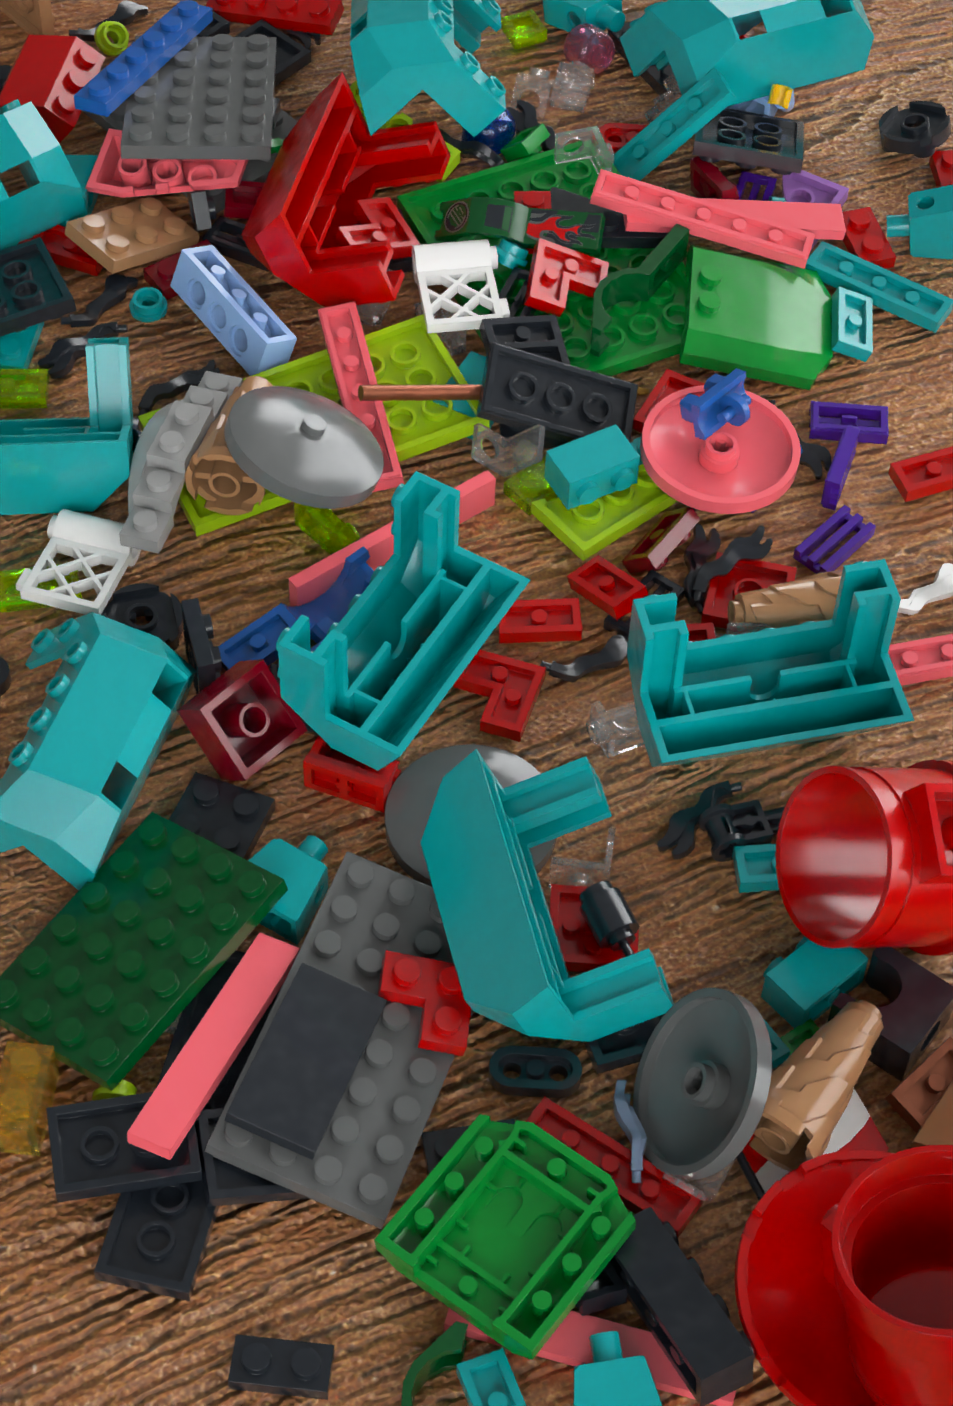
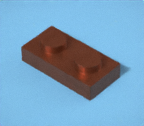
(924, 1086)

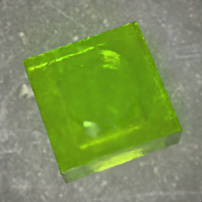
(524, 29)

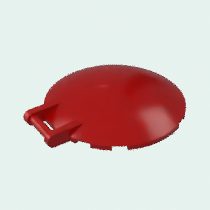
(789, 1306)

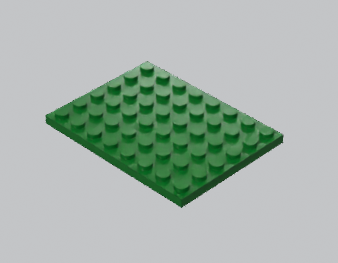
(639, 329)

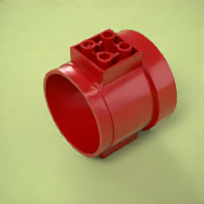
(870, 857)
(884, 1227)

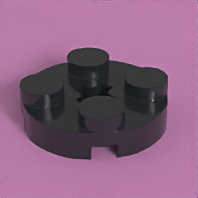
(915, 129)
(156, 606)

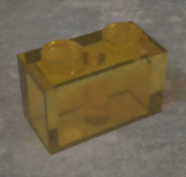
(26, 1090)

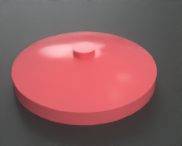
(731, 469)

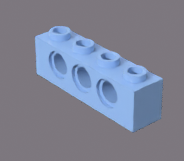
(232, 310)

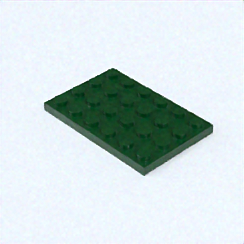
(134, 948)

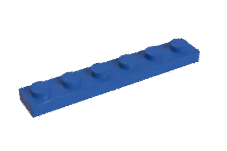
(143, 58)

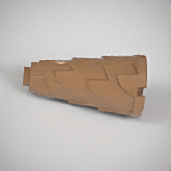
(214, 471)
(788, 602)
(815, 1087)

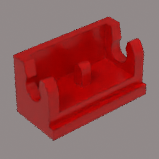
(348, 778)

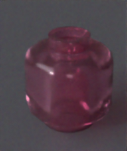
(590, 46)

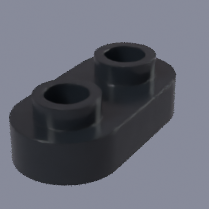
(535, 1070)

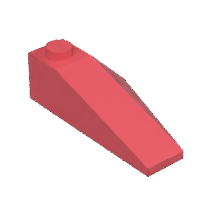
(158, 176)

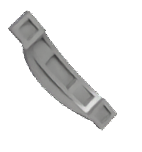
(163, 457)

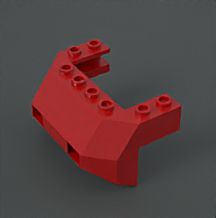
(314, 189)

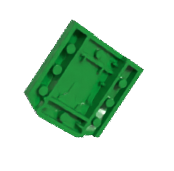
(756, 318)
(509, 1231)

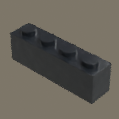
(682, 1312)

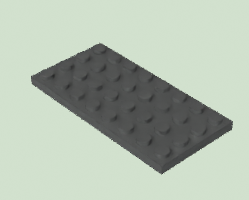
(394, 1081)

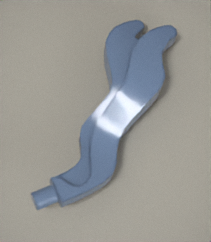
(632, 1128)

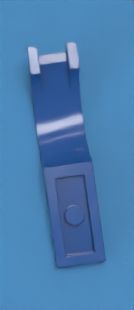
(260, 637)

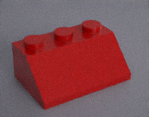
(49, 75)

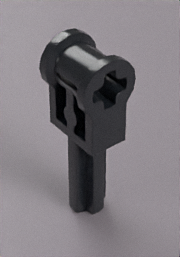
(738, 826)

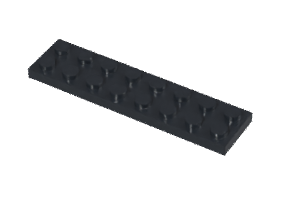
(164, 1230)

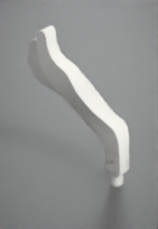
(939, 590)

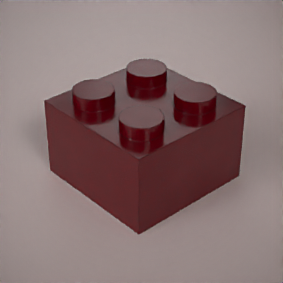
(242, 720)

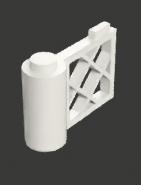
(454, 267)
(90, 543)

